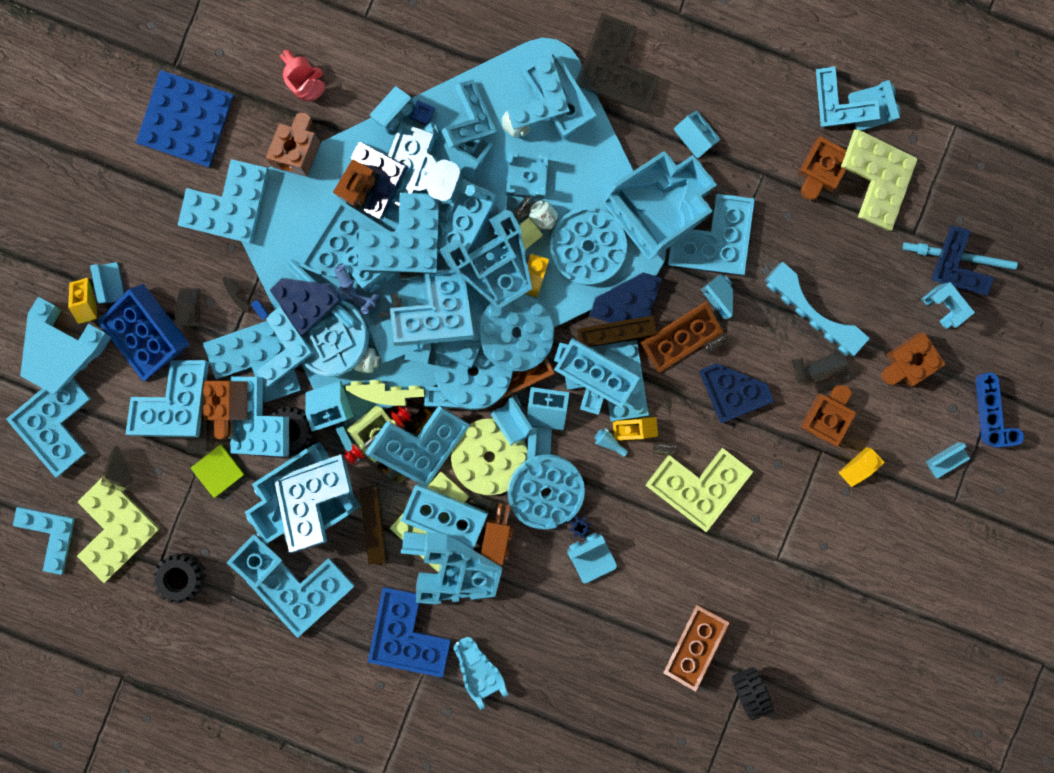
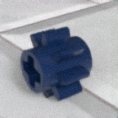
(574, 524)

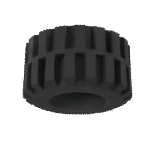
(306, 435)
(164, 584)
(752, 693)

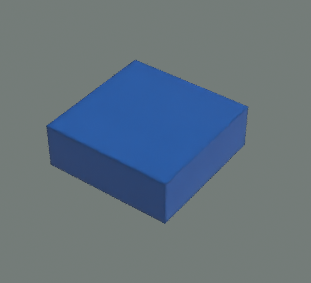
(422, 113)
(260, 309)

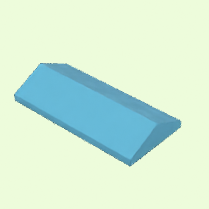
(597, 373)

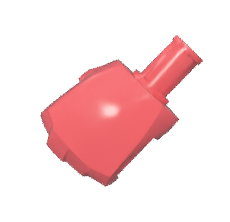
(302, 77)

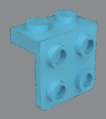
(887, 105)
(368, 280)
(591, 557)

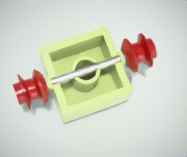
(367, 429)

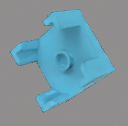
(527, 175)
(953, 301)
(424, 357)

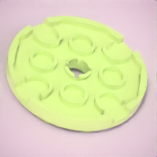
(474, 470)

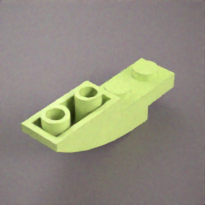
(378, 393)

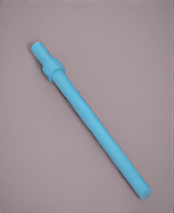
(923, 249)

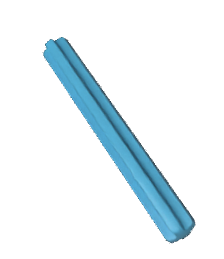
(338, 311)

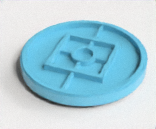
(335, 345)

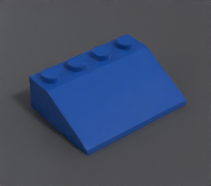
(143, 332)

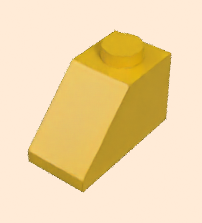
(537, 267)
(82, 301)
(635, 428)
(861, 466)

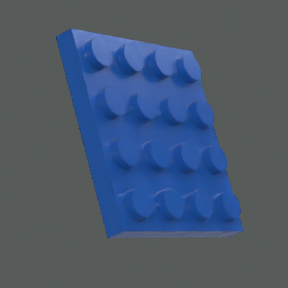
(185, 119)

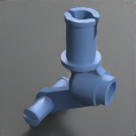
(348, 292)

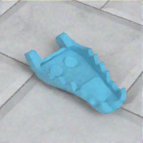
(479, 674)

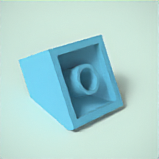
(469, 155)
(720, 295)
(254, 561)

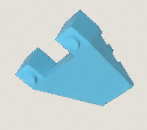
(496, 268)
(53, 356)
(460, 572)

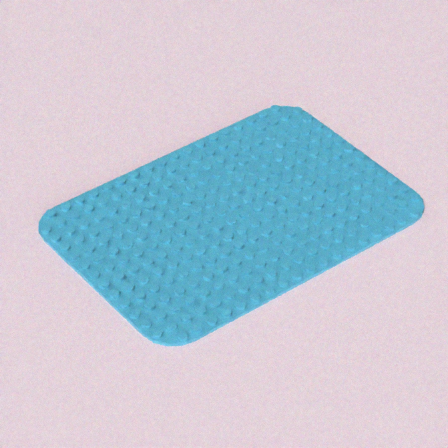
(578, 176)

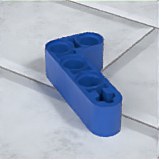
(995, 408)

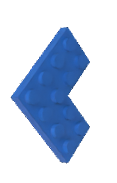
(397, 644)

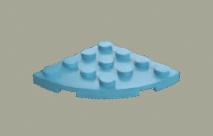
(336, 239)

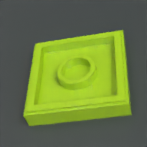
(217, 471)

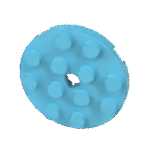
(593, 226)
(511, 352)
(467, 390)
(533, 477)

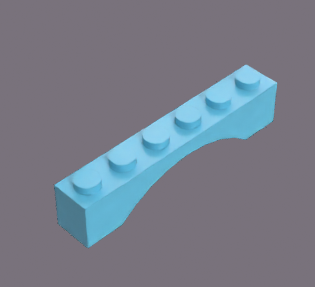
(786, 283)

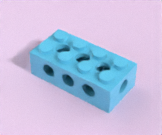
(583, 112)
(441, 503)

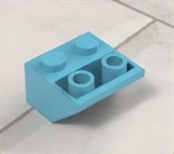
(392, 110)
(327, 406)
(547, 408)

